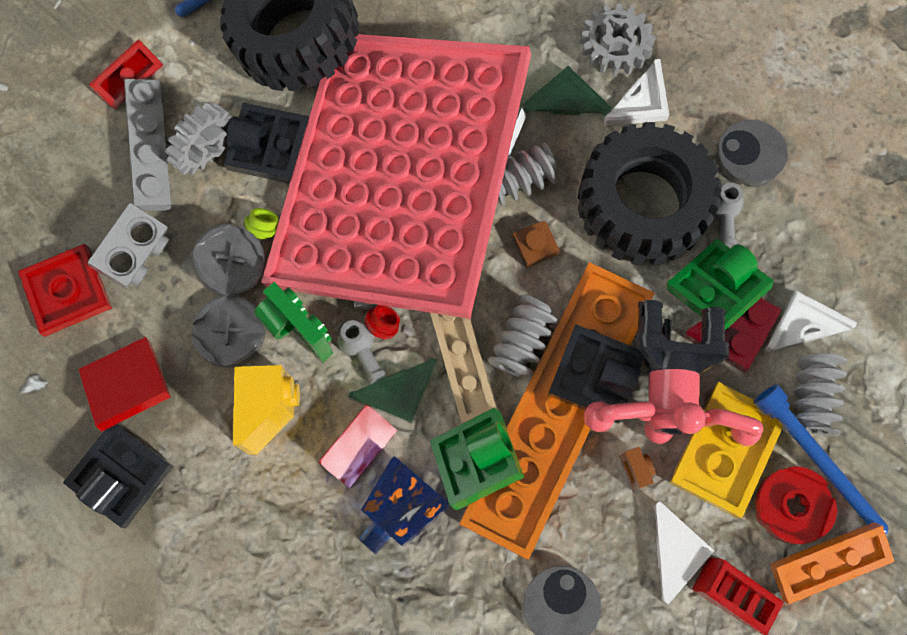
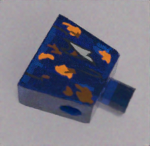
(400, 507)

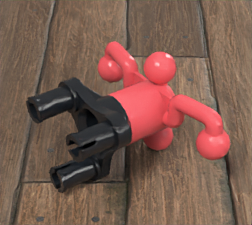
(675, 382)

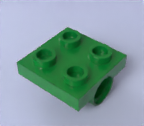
(721, 279)
(283, 313)
(476, 459)

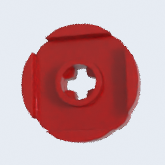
(814, 495)

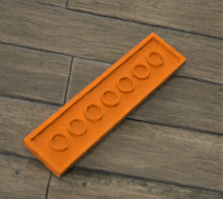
(547, 430)

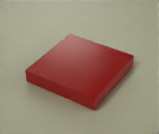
(64, 290)
(123, 384)

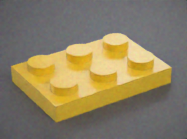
(717, 466)

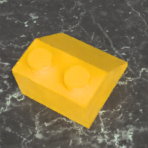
(261, 405)

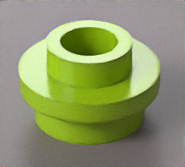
(261, 223)

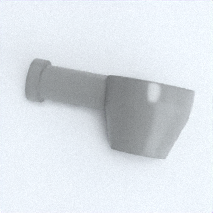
(728, 211)
(360, 348)

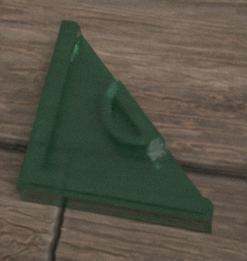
(567, 96)
(399, 392)

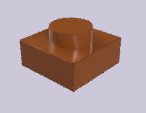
(535, 244)
(637, 468)

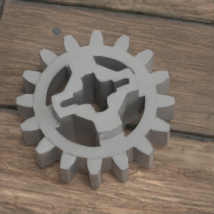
(617, 39)
(199, 138)

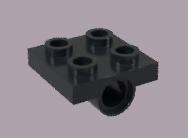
(265, 142)
(596, 370)
(117, 475)

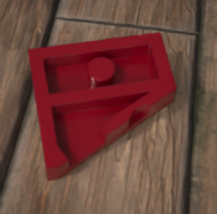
(745, 334)

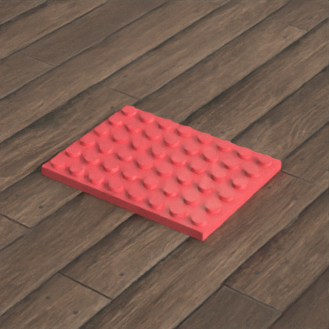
(401, 174)

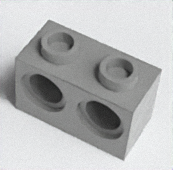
(120, 242)

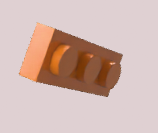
(832, 562)

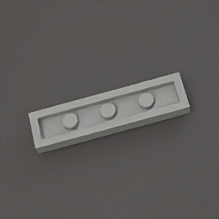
(147, 145)

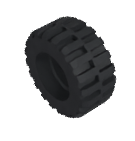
(293, 57)
(662, 154)

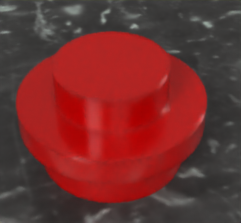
(382, 322)

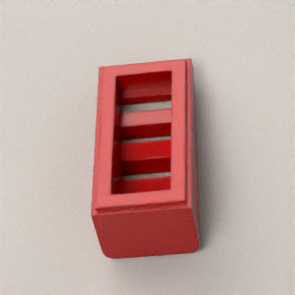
(716, 581)

